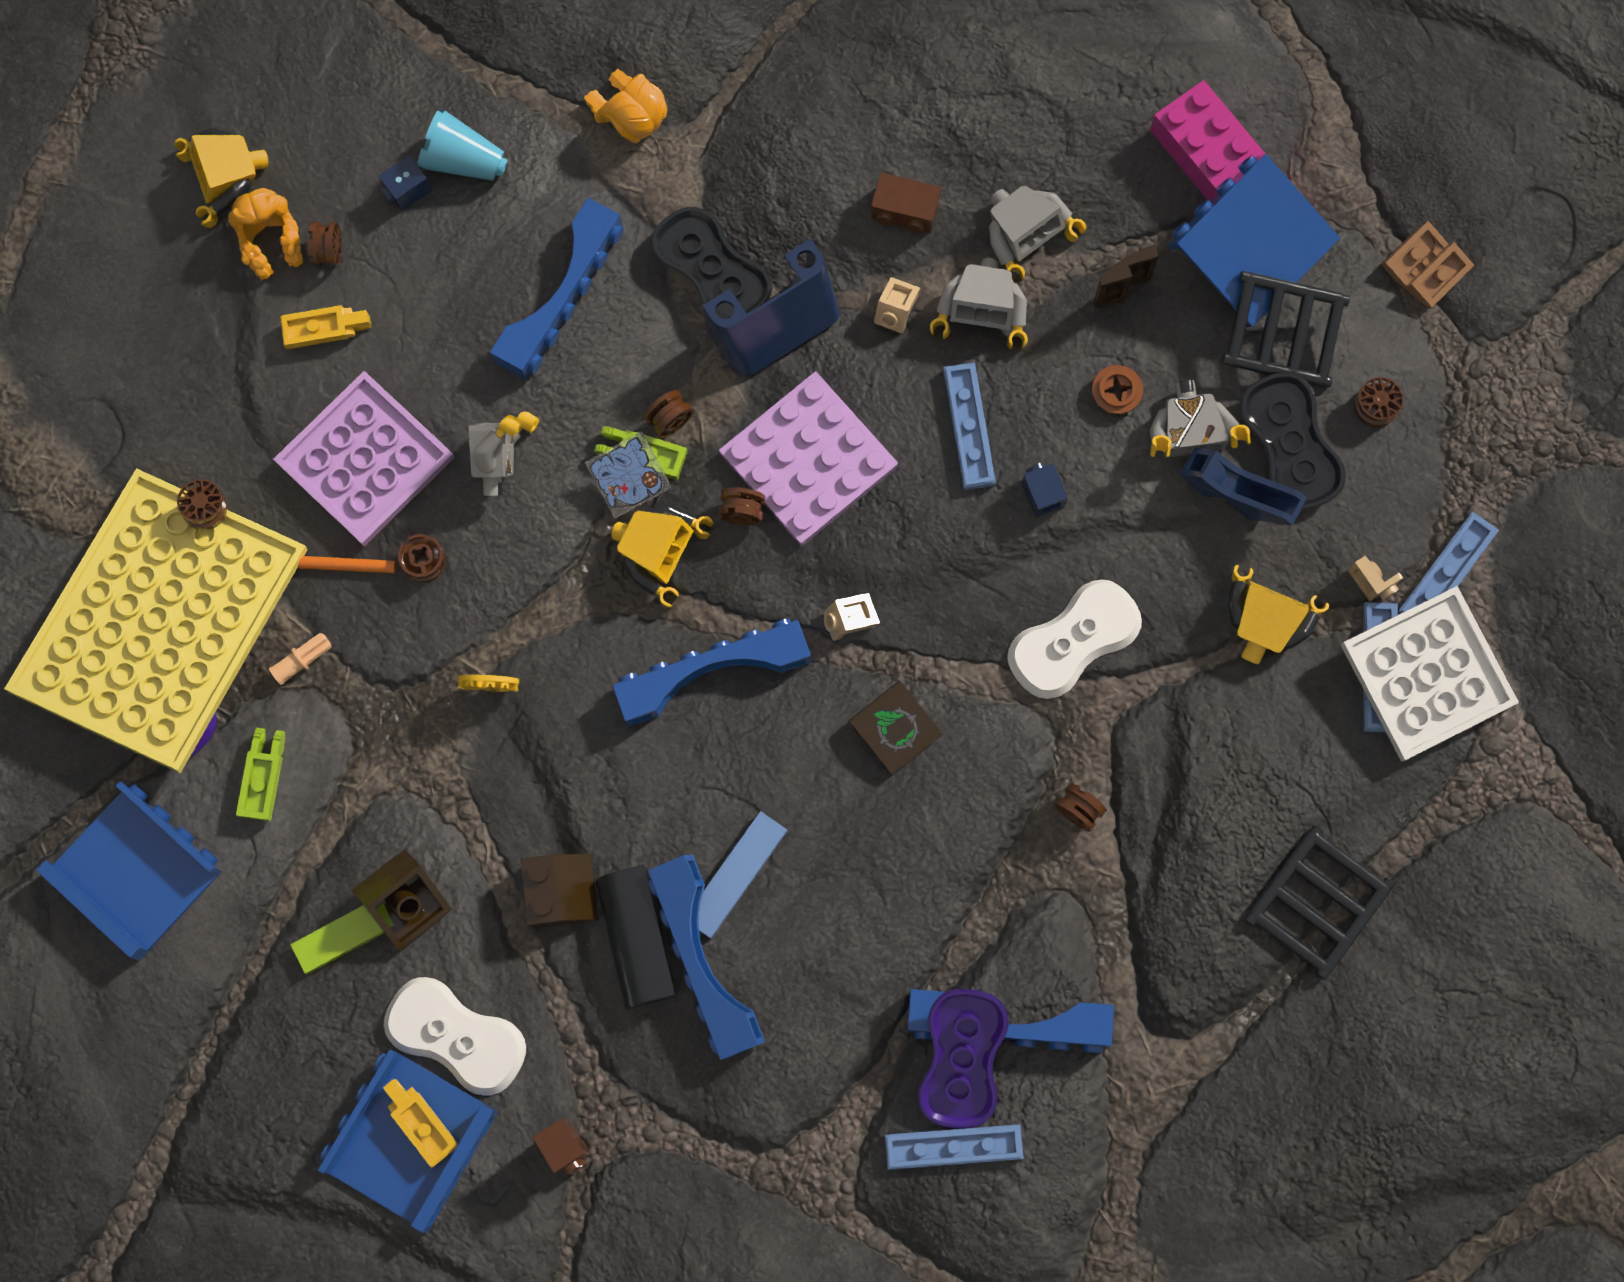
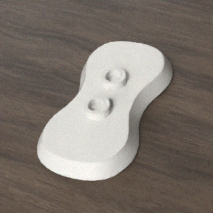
(1054, 654)
(433, 1024)

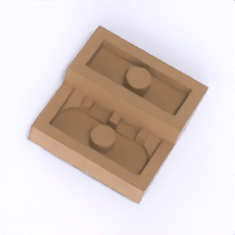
(1427, 265)

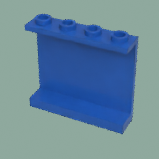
(1254, 227)
(132, 872)
(380, 1158)

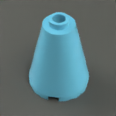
(459, 150)

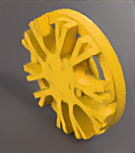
(488, 683)

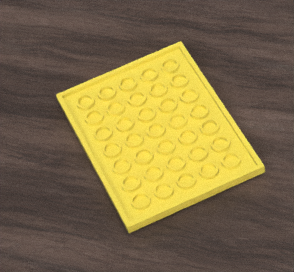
(155, 623)

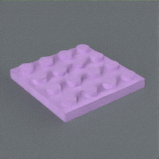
(364, 458)
(808, 458)

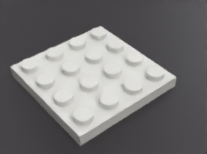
(1429, 673)

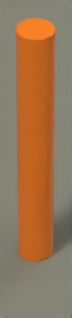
(348, 564)

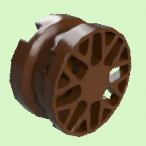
(324, 243)
(1378, 403)
(668, 413)
(203, 505)
(741, 506)
(421, 558)
(1080, 807)

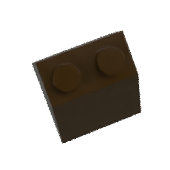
(559, 890)
(407, 896)

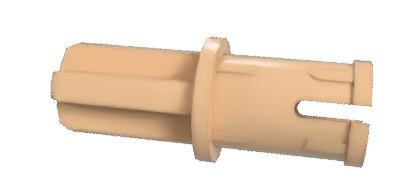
(300, 658)

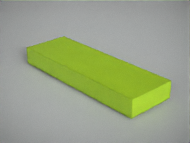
(338, 938)

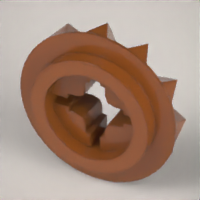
(1126, 379)

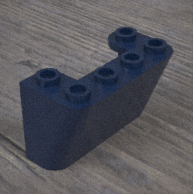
(781, 323)

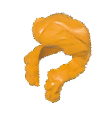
(634, 110)
(251, 215)

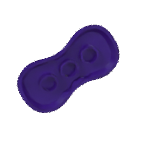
(965, 1038)

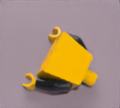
(222, 168)
(655, 544)
(1269, 617)

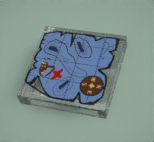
(628, 475)

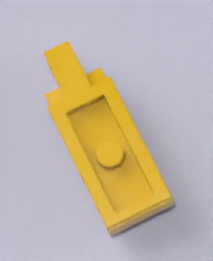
(322, 326)
(420, 1123)

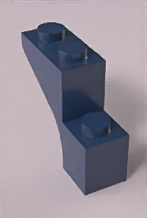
(1248, 493)

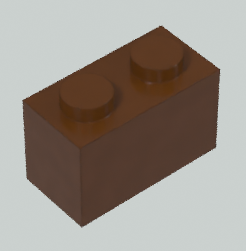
(905, 203)
(562, 1147)

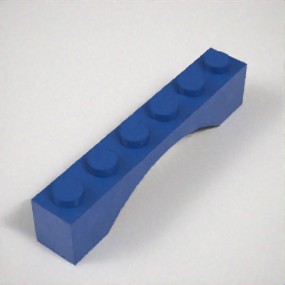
(524, 342)
(775, 649)
(680, 891)
(1082, 1025)

